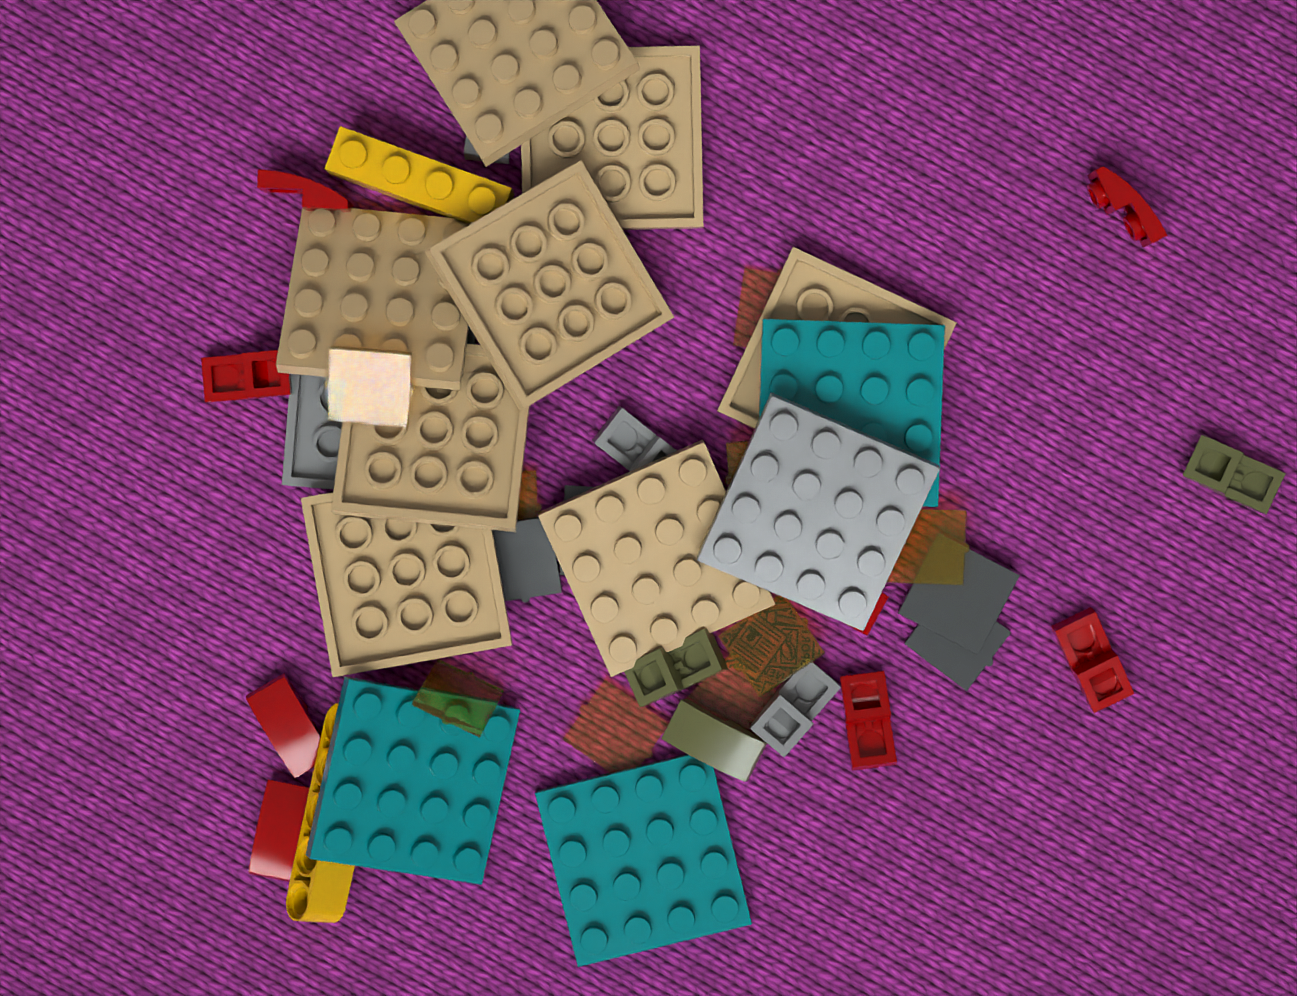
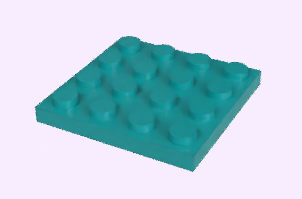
(863, 375)
(408, 787)
(642, 858)

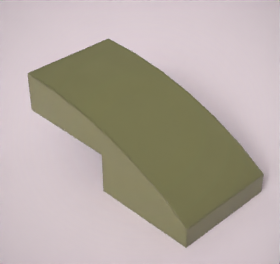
(1233, 474)
(667, 673)
(713, 740)

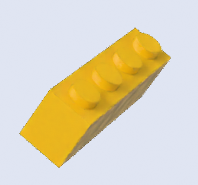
(414, 178)

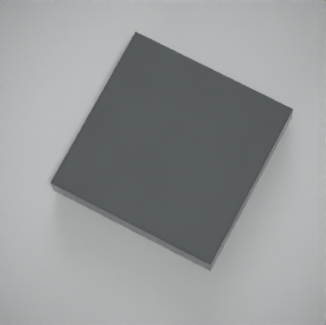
(962, 611)

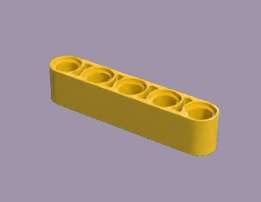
(317, 887)

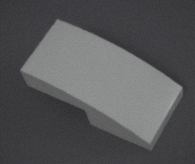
(630, 441)
(794, 707)

